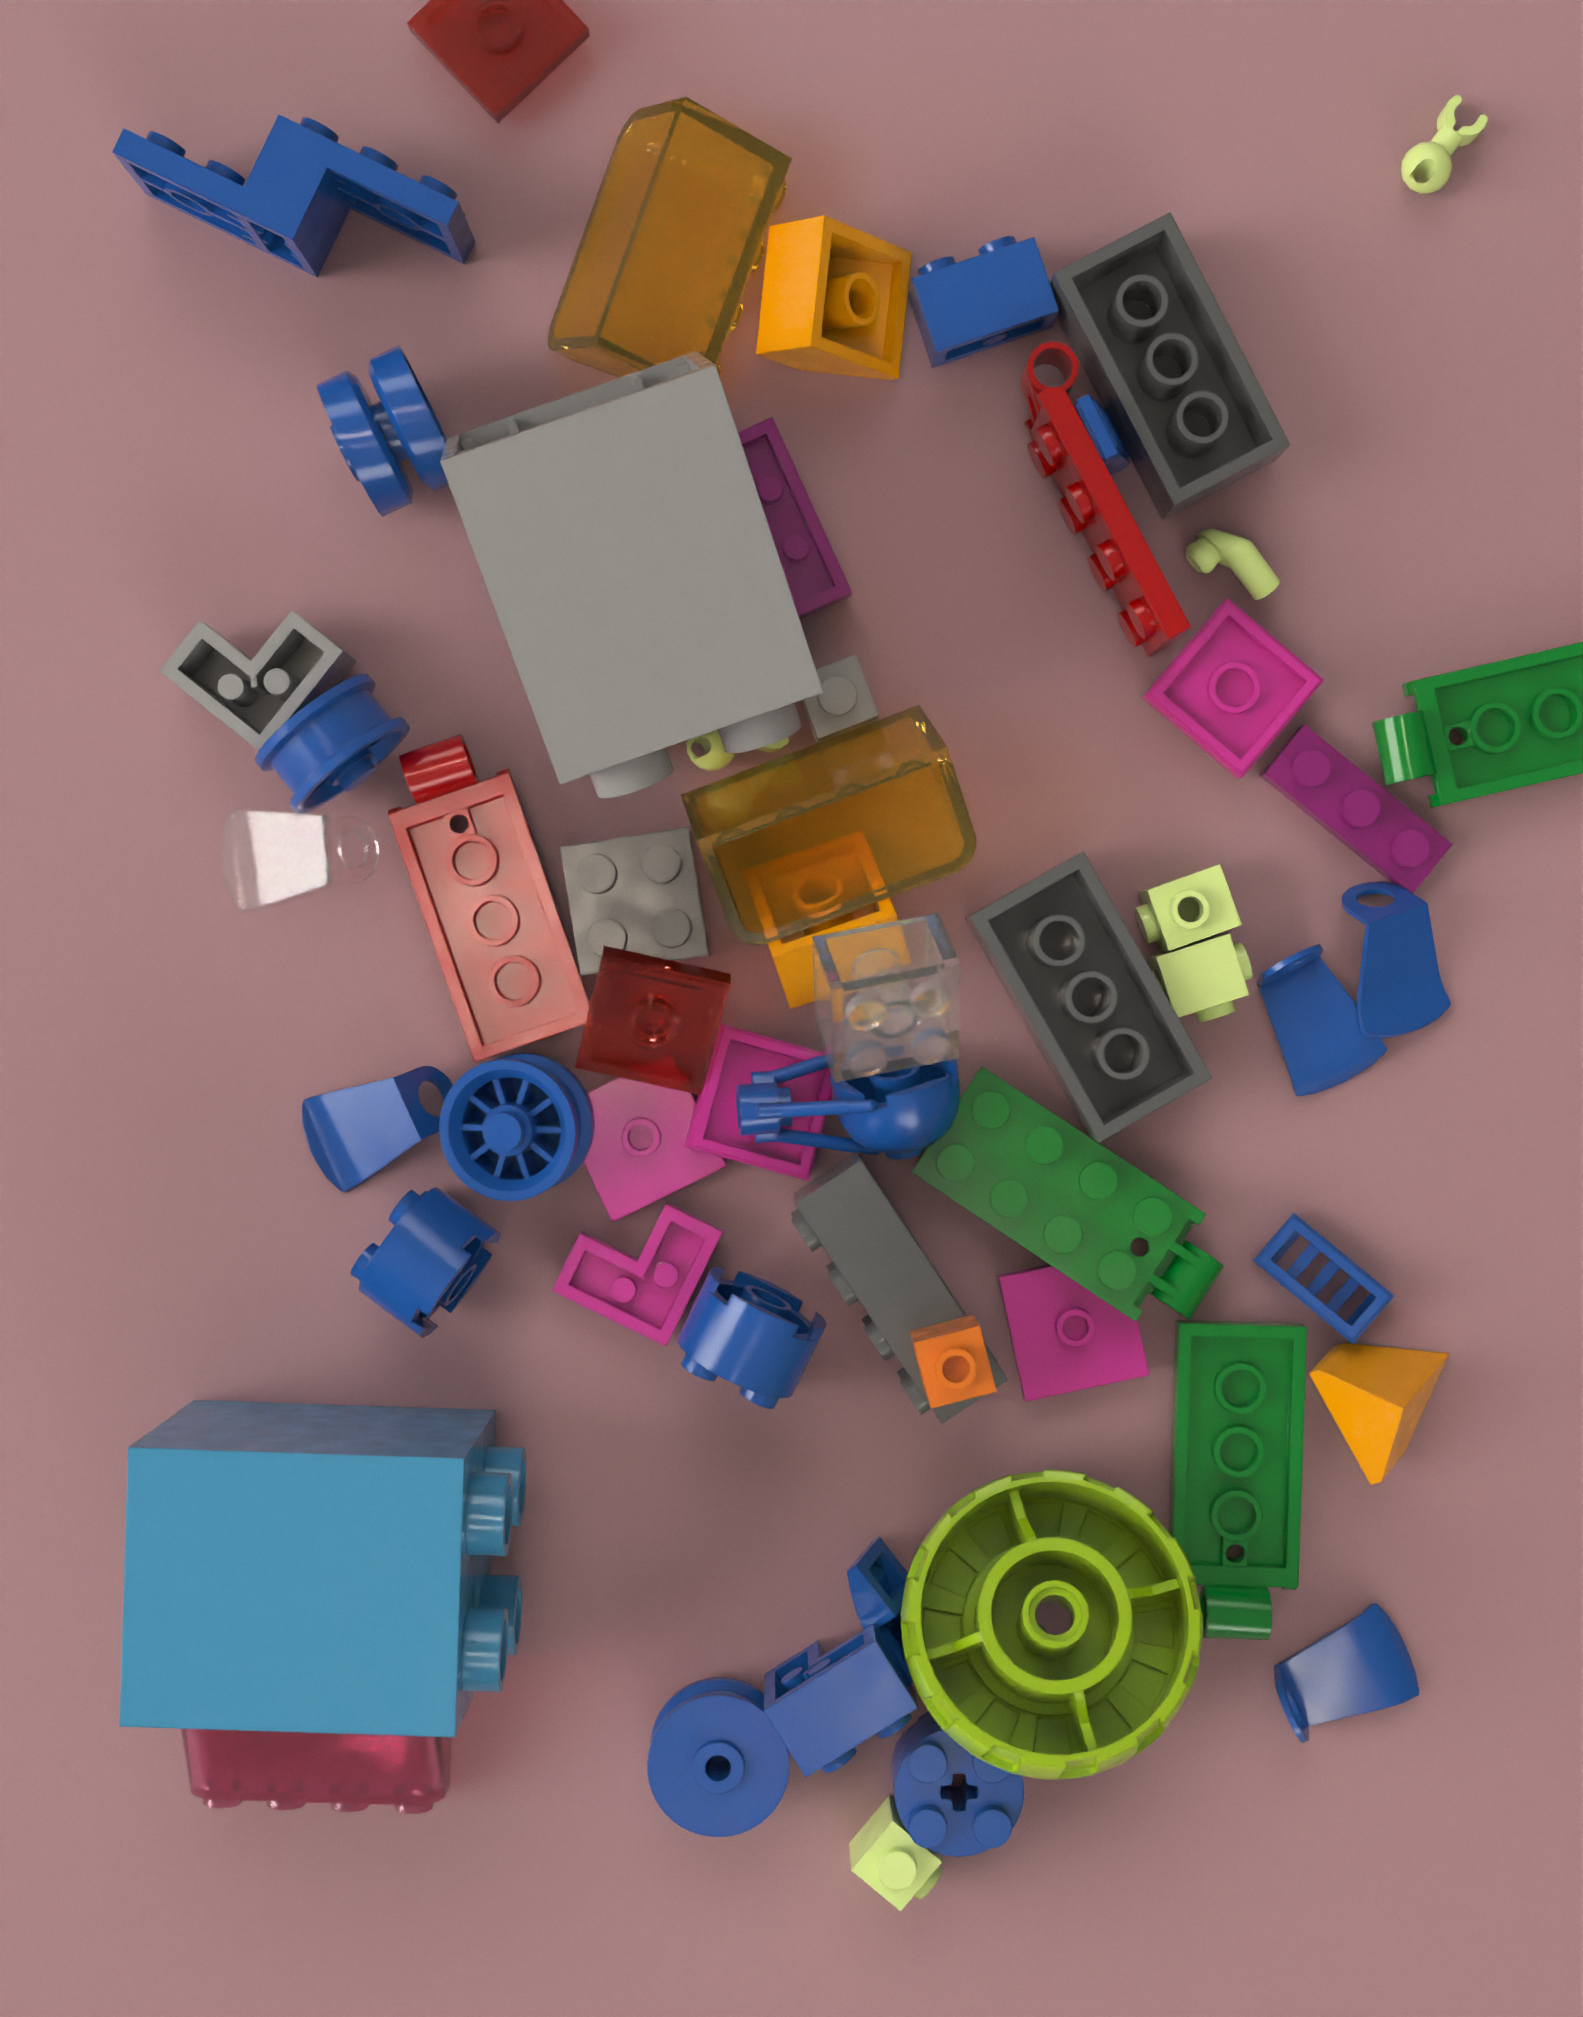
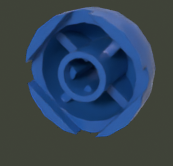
(910, 1108)

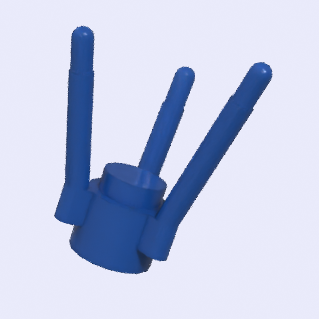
(766, 1108)

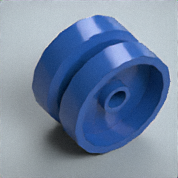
(386, 433)

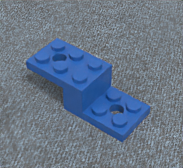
(298, 193)

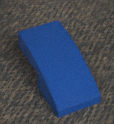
(877, 1594)

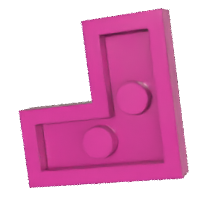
(644, 1291)

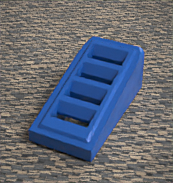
(1102, 433)
(1362, 1316)

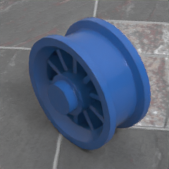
(332, 743)
(516, 1126)
(717, 1758)

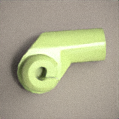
(1235, 553)

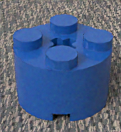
(425, 1259)
(749, 1336)
(947, 1817)

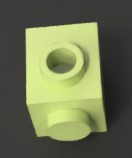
(1187, 909)
(1203, 976)
(891, 1860)

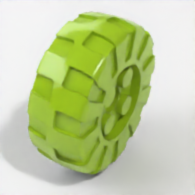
(1036, 1697)

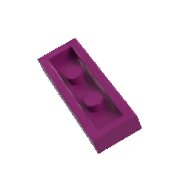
(798, 535)
(1355, 809)

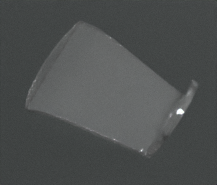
(289, 854)

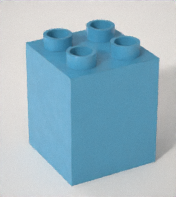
(318, 1568)

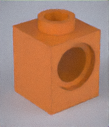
(953, 1361)

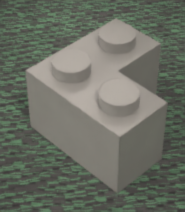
(263, 691)

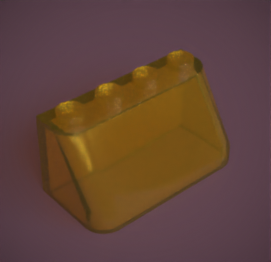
(668, 241)
(832, 827)

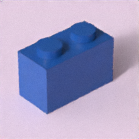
(982, 299)

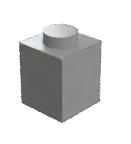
(843, 704)

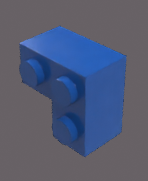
(837, 1700)

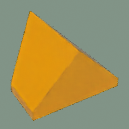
(1377, 1398)

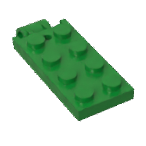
(1514, 721)
(1068, 1200)
(1238, 1466)

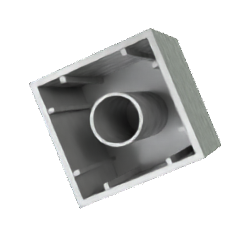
(634, 573)

